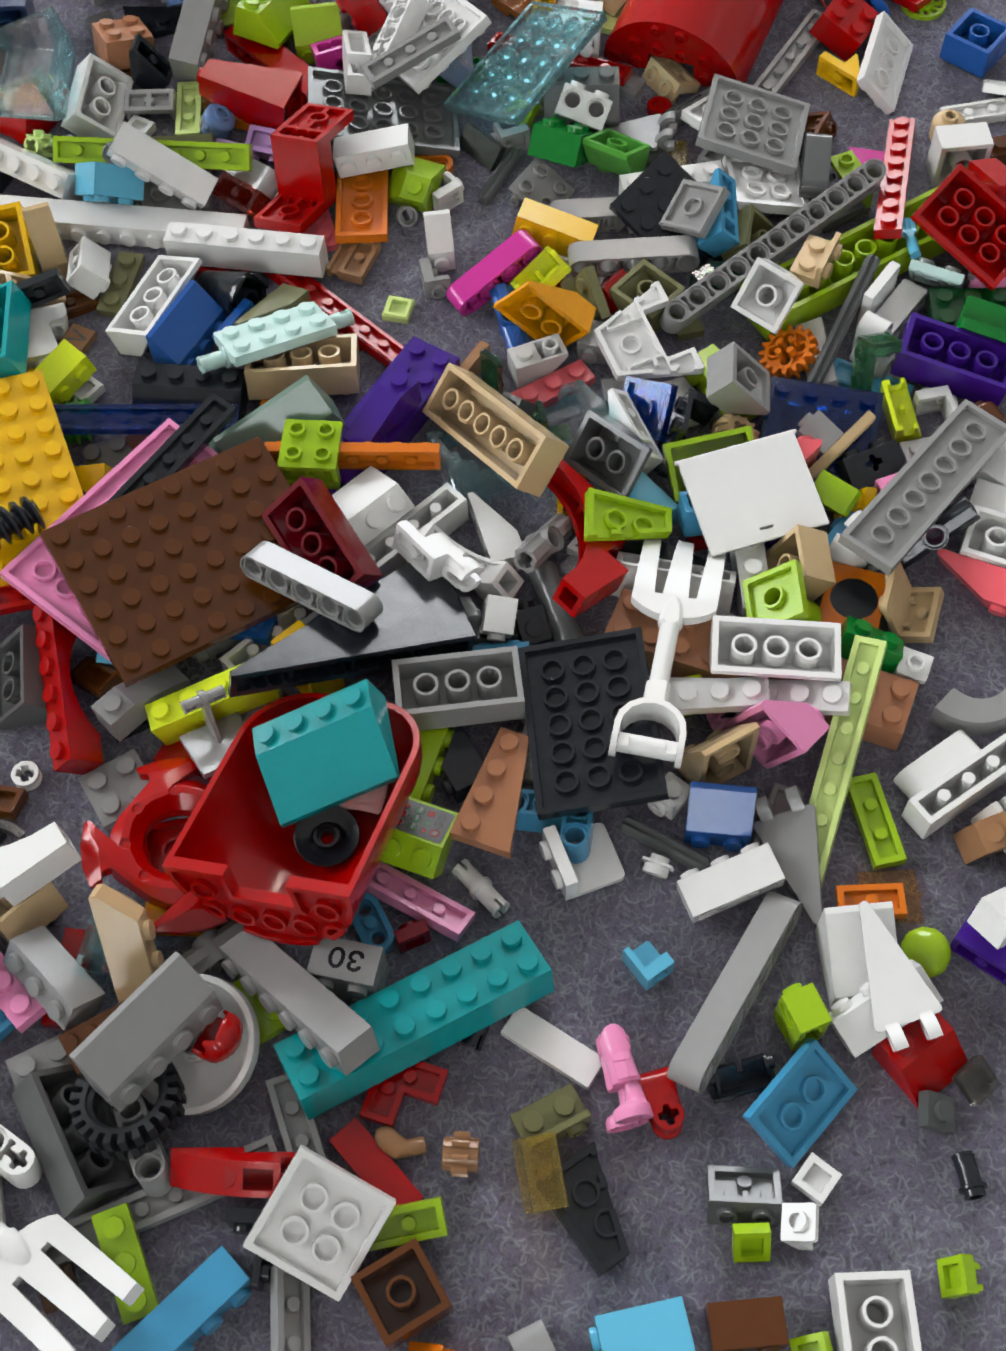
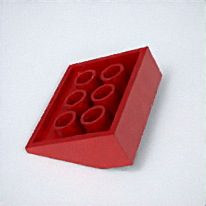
(968, 224)

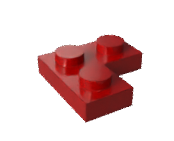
(420, 1082)

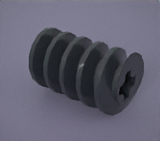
(19, 519)

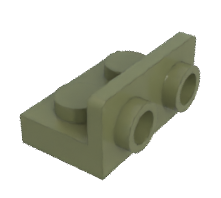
(589, 287)
(556, 1112)

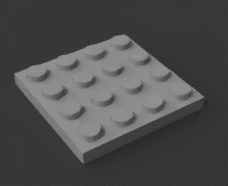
(753, 125)

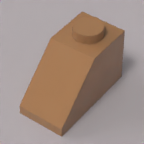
(982, 838)

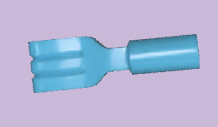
(909, 234)

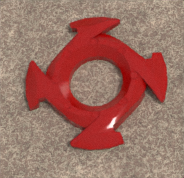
(123, 855)

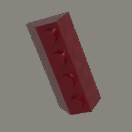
(314, 527)

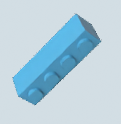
(192, 1307)

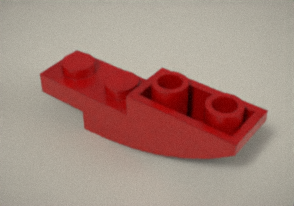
(228, 1170)

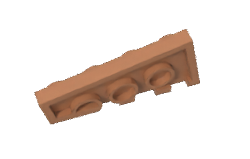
(492, 804)

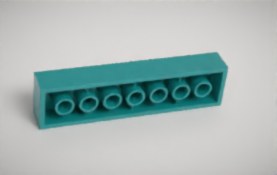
(425, 1015)

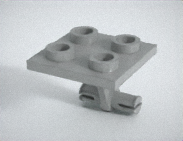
(210, 742)

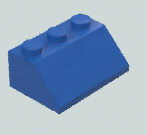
(186, 327)

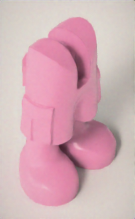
(622, 1078)

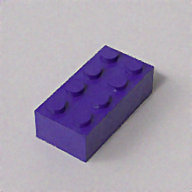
(951, 356)

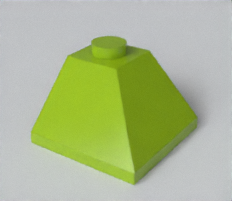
(415, 184)

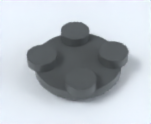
(108, 451)

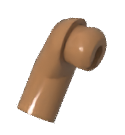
(396, 1145)

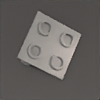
(539, 184)

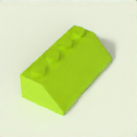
(265, 20)

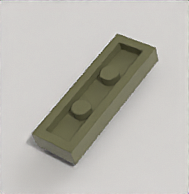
(123, 282)

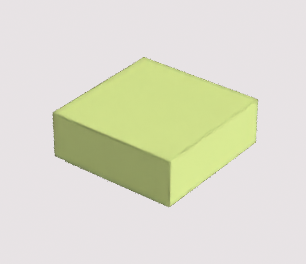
(398, 309)

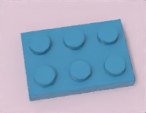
(800, 1102)

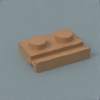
(353, 261)

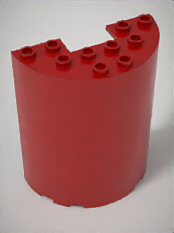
(708, 34)

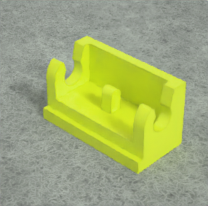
(544, 268)
(899, 411)

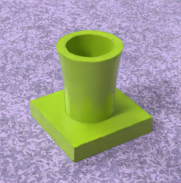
(779, 594)

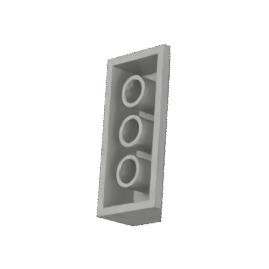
(147, 1032)

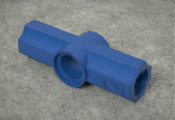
(511, 333)

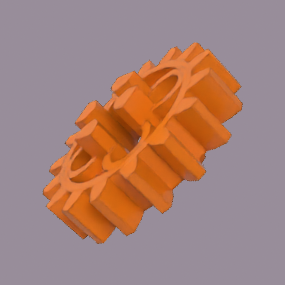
(801, 352)

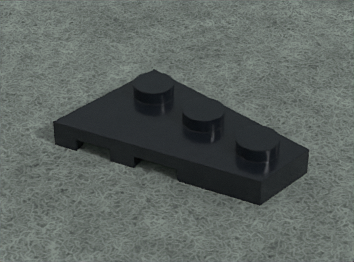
(590, 1212)

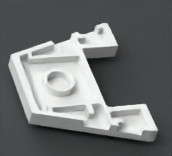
(633, 346)

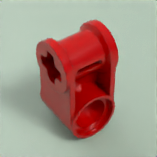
(664, 1099)

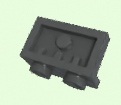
(743, 1195)

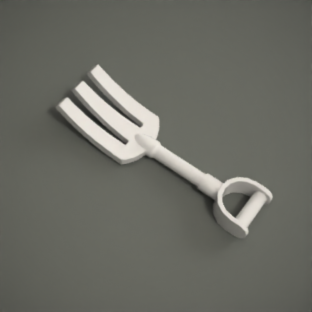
(672, 611)
(25, 1258)

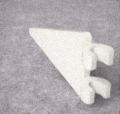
(895, 985)

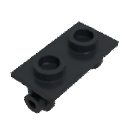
(729, 1084)

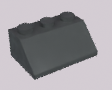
(595, 78)
(20, 680)

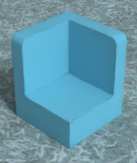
(648, 964)

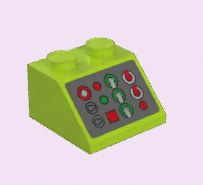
(421, 839)

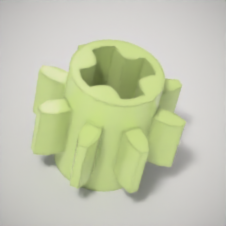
(39, 143)

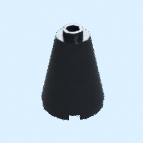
(231, 287)

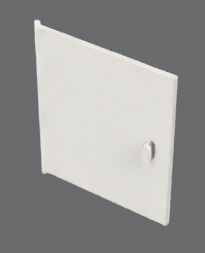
(752, 492)

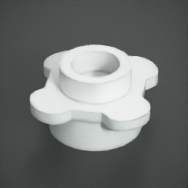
(657, 866)

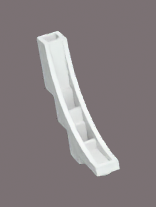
(35, 862)

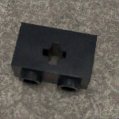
(884, 456)

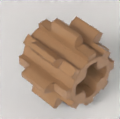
(460, 1154)

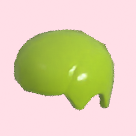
(928, 949)

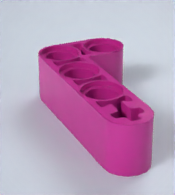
(498, 267)

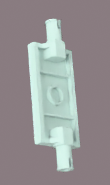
(273, 335)

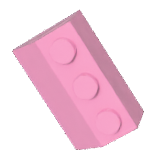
(785, 729)

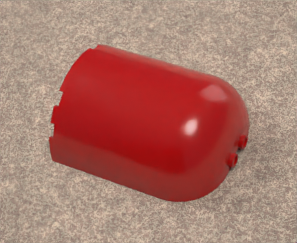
(248, 864)

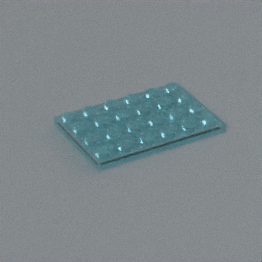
(525, 62)

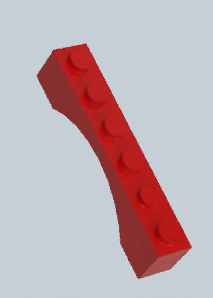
(73, 739)

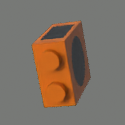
(854, 594)

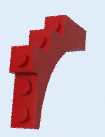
(597, 569)

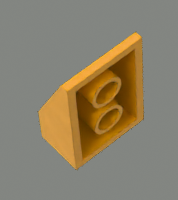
(547, 311)

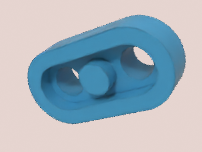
(374, 924)

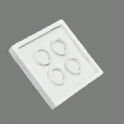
(764, 187)
(319, 1223)

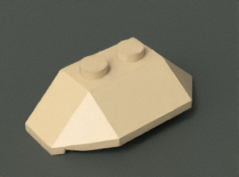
(125, 939)

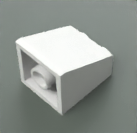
(842, 947)

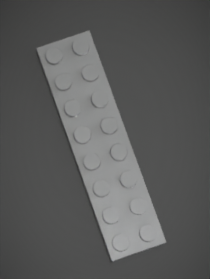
(925, 487)

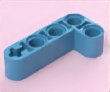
(570, 827)

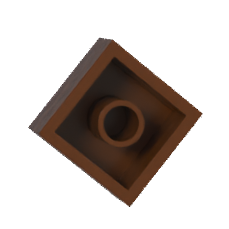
(402, 1294)

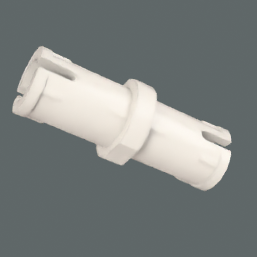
(481, 888)

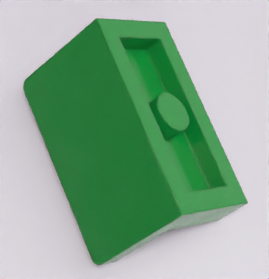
(983, 318)

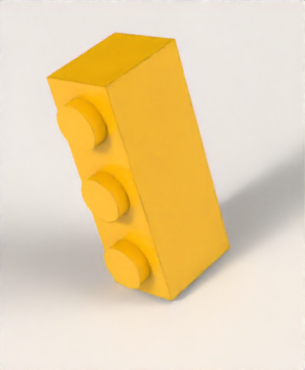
(553, 226)

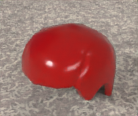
(219, 1039)

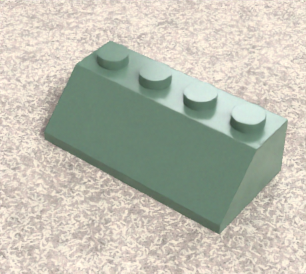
(298, 401)

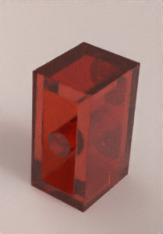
(239, 195)

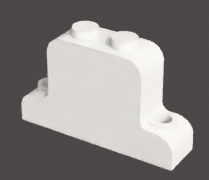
(46, 327)

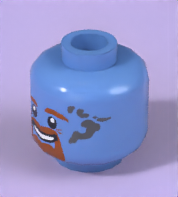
(217, 120)

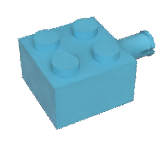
(107, 183)

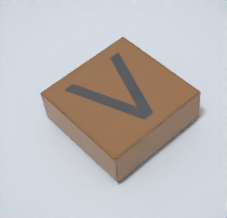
(80, 337)

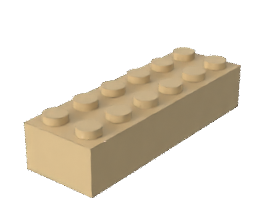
(495, 430)

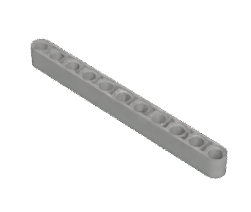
(862, 181)

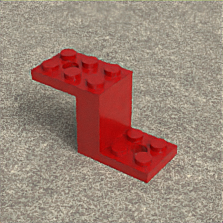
(303, 168)

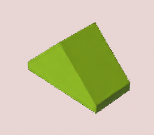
(836, 494)

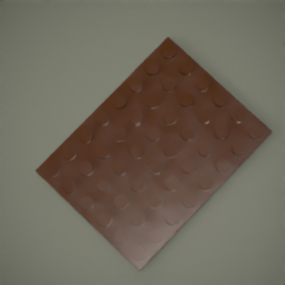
(164, 561)

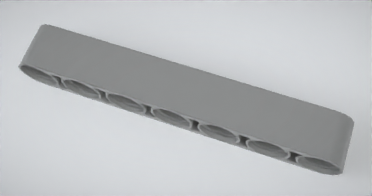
(734, 992)

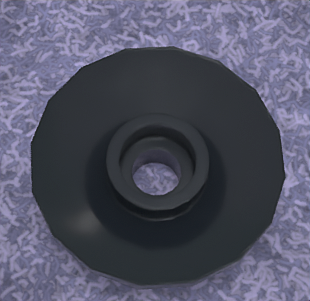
(332, 822)

